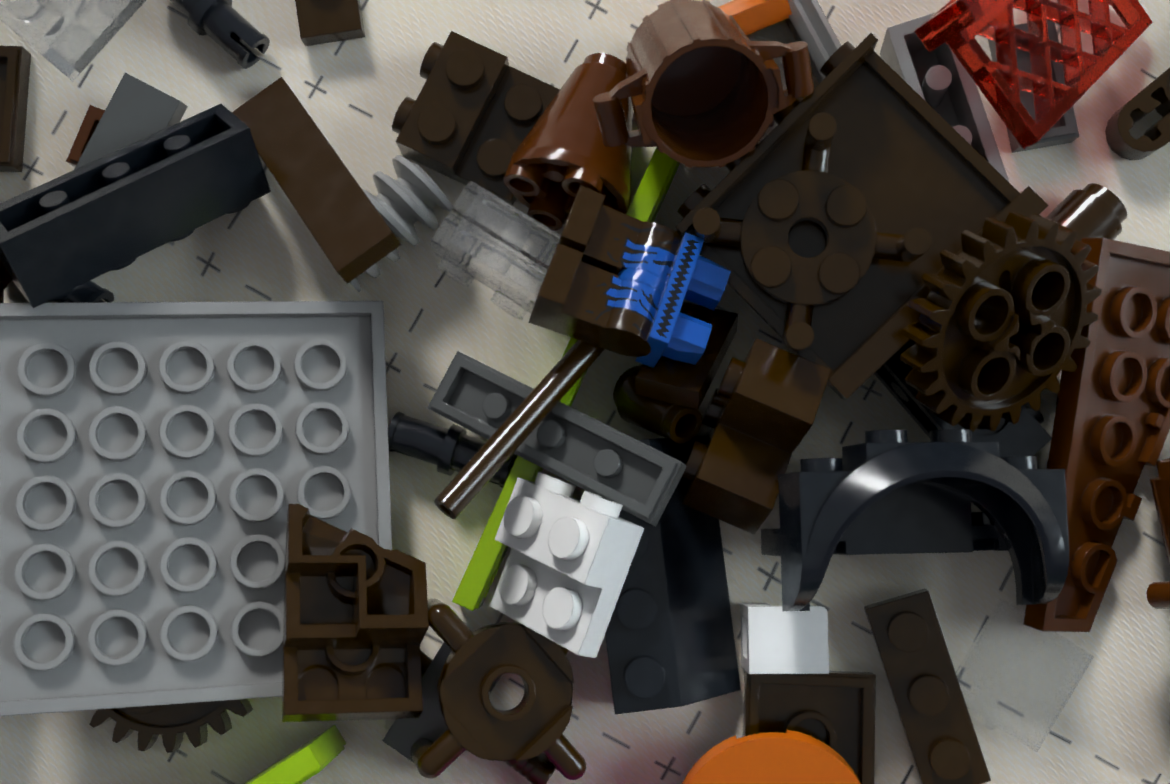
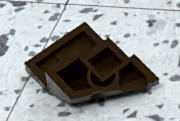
(350, 625)

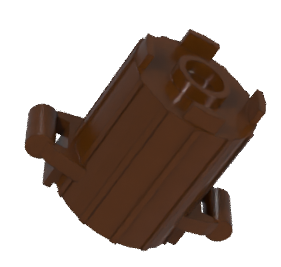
(701, 86)

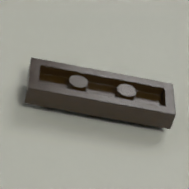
(926, 690)

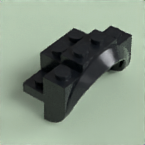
(919, 500)

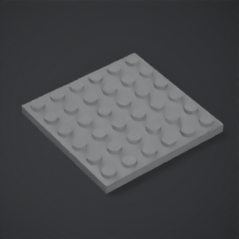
(157, 486)

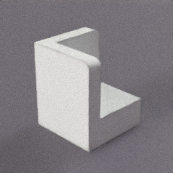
(783, 640)

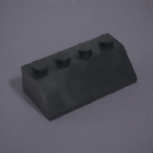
(673, 616)

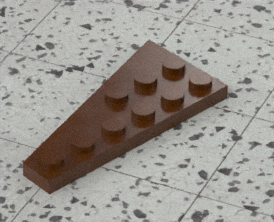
(1109, 421)

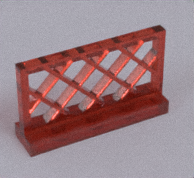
(1002, 80)

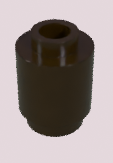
(1091, 213)

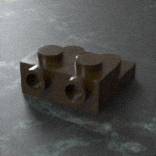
(470, 114)

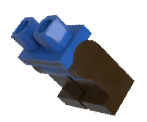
(625, 285)

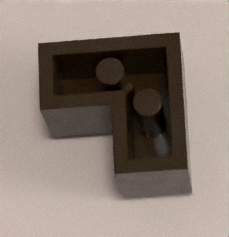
(755, 428)

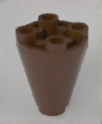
(569, 150)

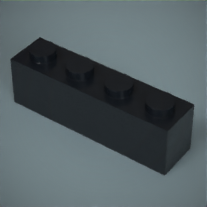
(129, 204)

